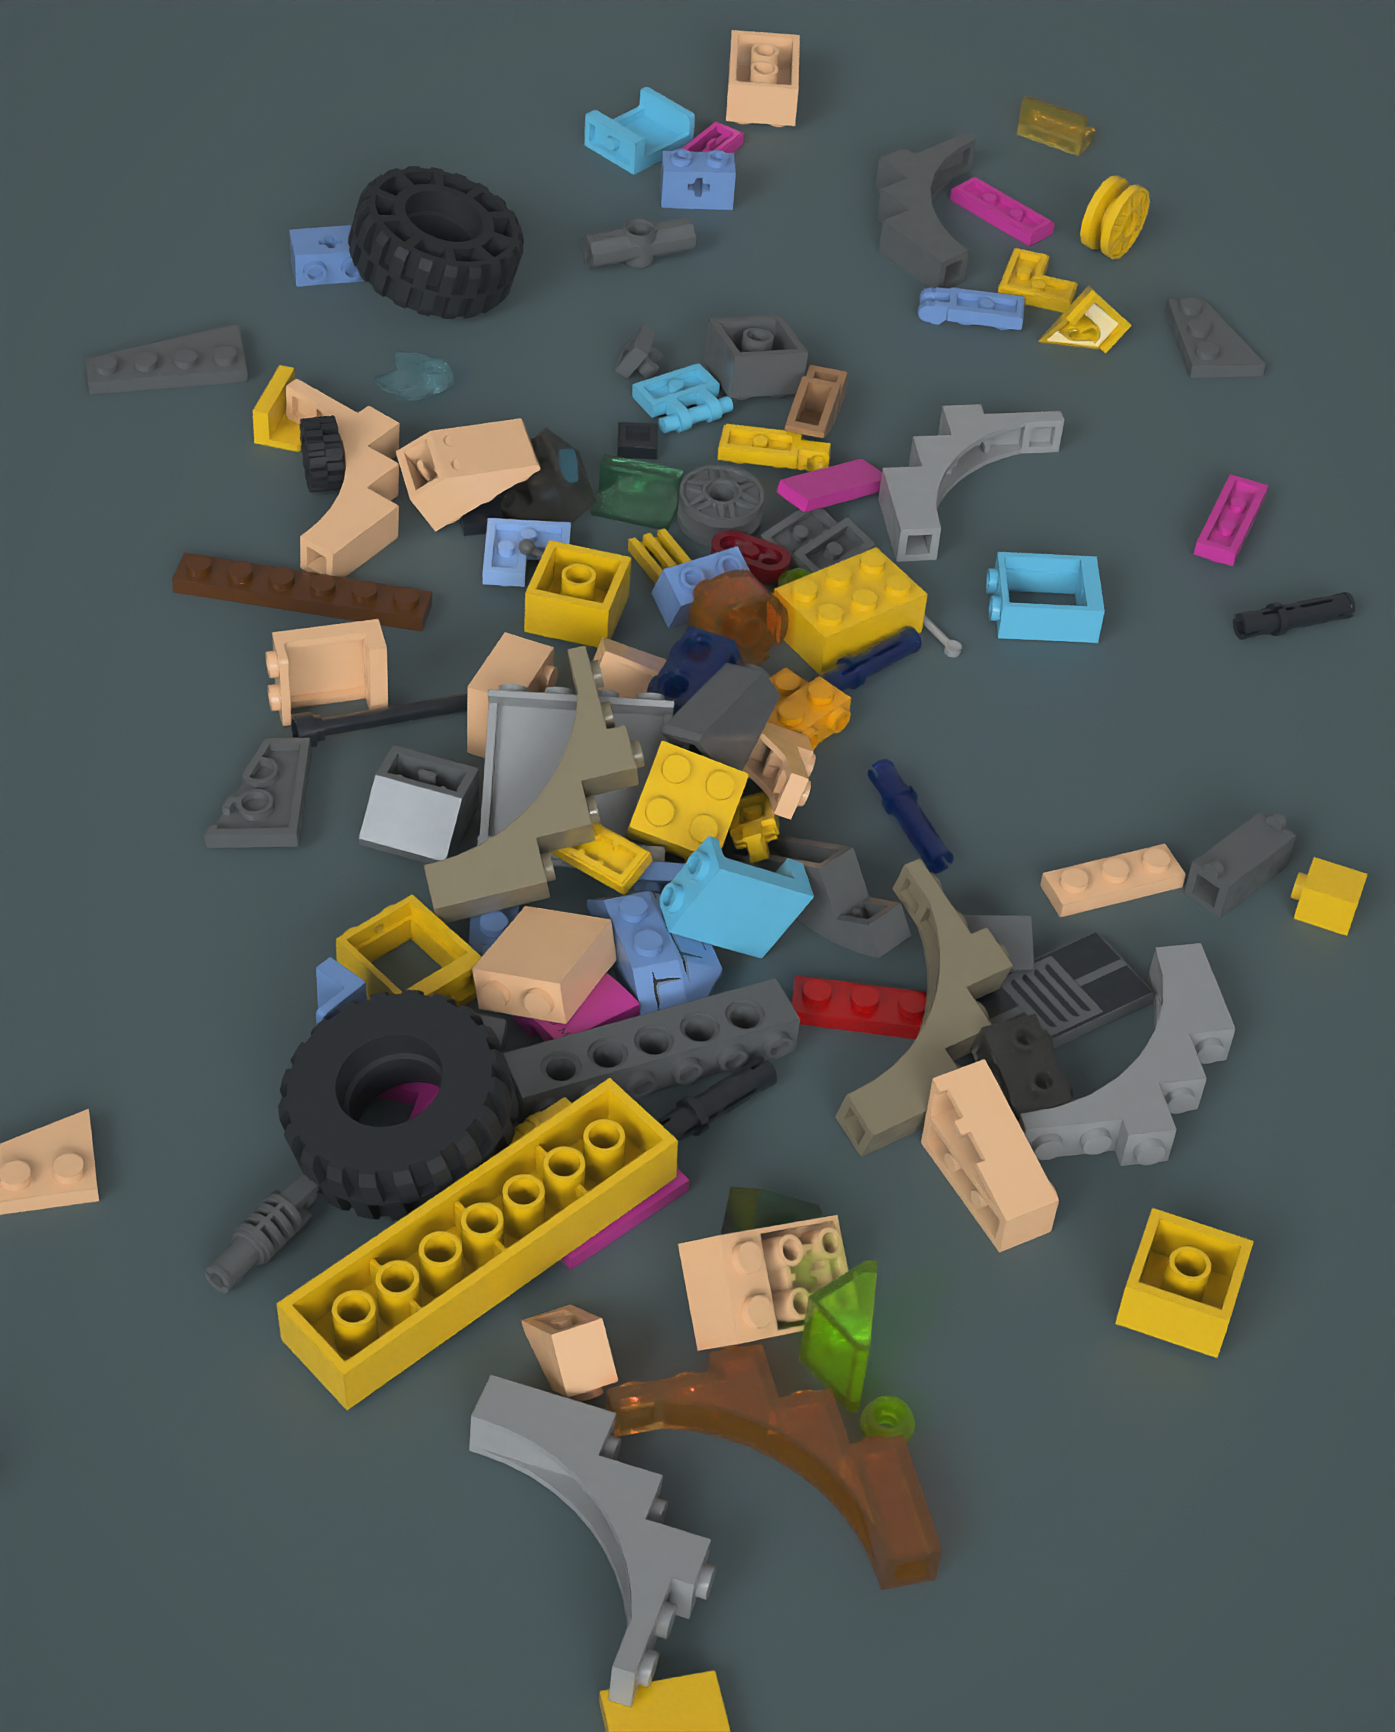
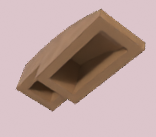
(817, 402)

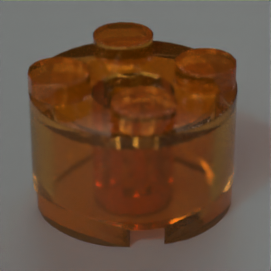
(740, 610)

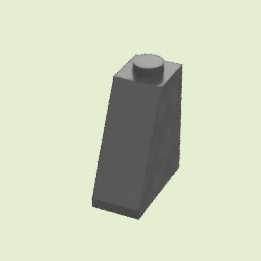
(725, 715)

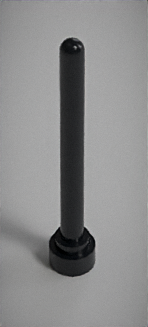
(316, 728)

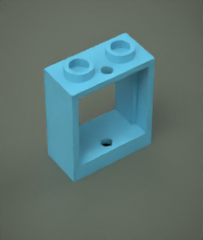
(1046, 575)

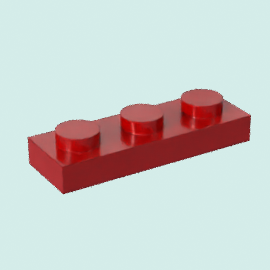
(858, 1007)

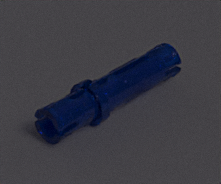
(853, 670)
(903, 805)

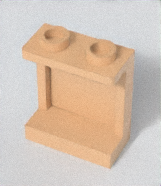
(327, 666)

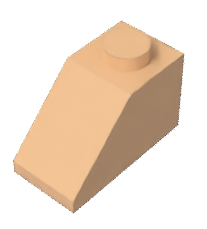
(572, 1351)

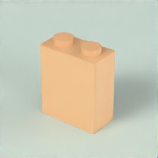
(544, 964)

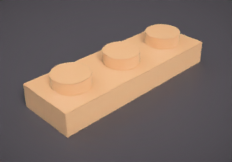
(1112, 880)

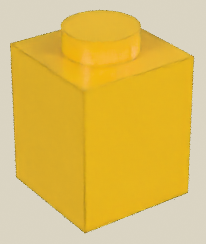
(1328, 895)

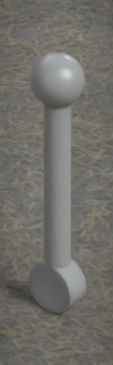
(952, 647)

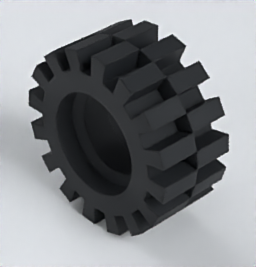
(321, 453)

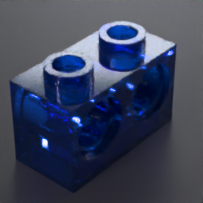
(692, 664)

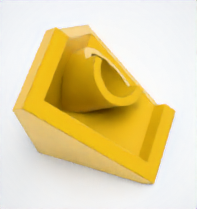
(1087, 324)

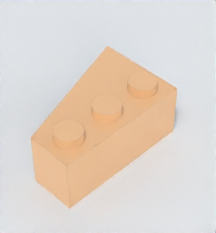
(988, 1156)

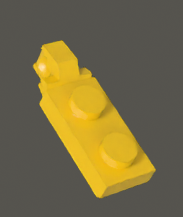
(772, 448)
(754, 826)

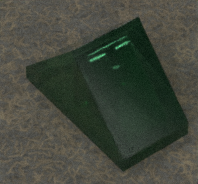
(762, 1208)

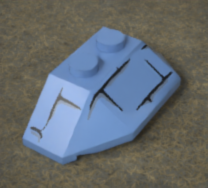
(650, 961)

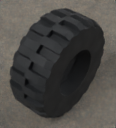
(435, 242)
(377, 1048)

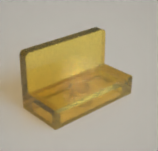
(1054, 126)

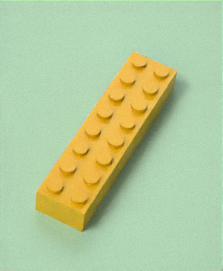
(476, 1242)

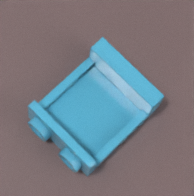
(640, 135)
(734, 901)

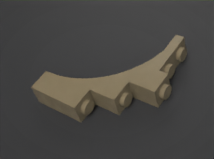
(517, 861)
(958, 973)

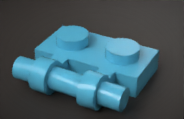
(677, 390)

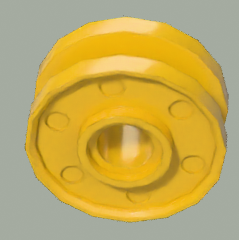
(1114, 217)

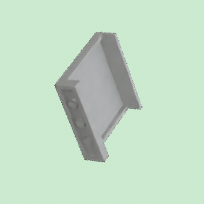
(528, 742)

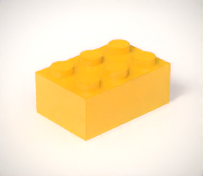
(849, 608)

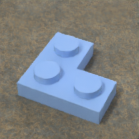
(503, 561)

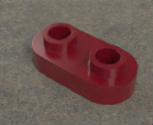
(763, 558)

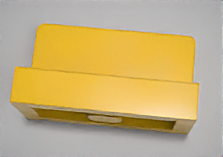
(269, 414)

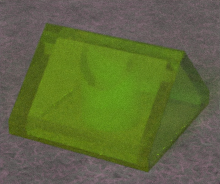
(839, 1333)

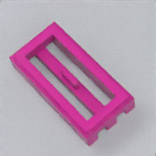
(728, 142)

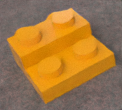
(809, 707)

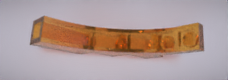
(865, 1480)

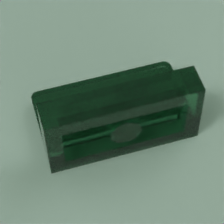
(637, 492)

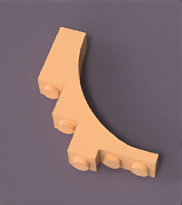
(362, 515)
(779, 759)

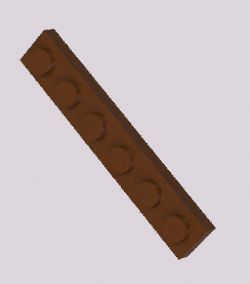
(302, 591)

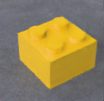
(577, 594)
(685, 801)
(1184, 1282)

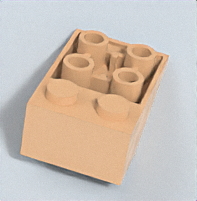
(465, 467)
(759, 1279)

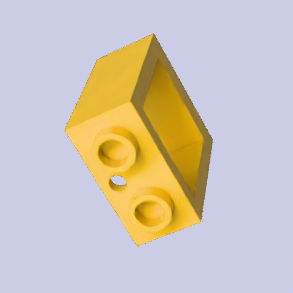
(396, 926)

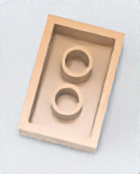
(763, 78)

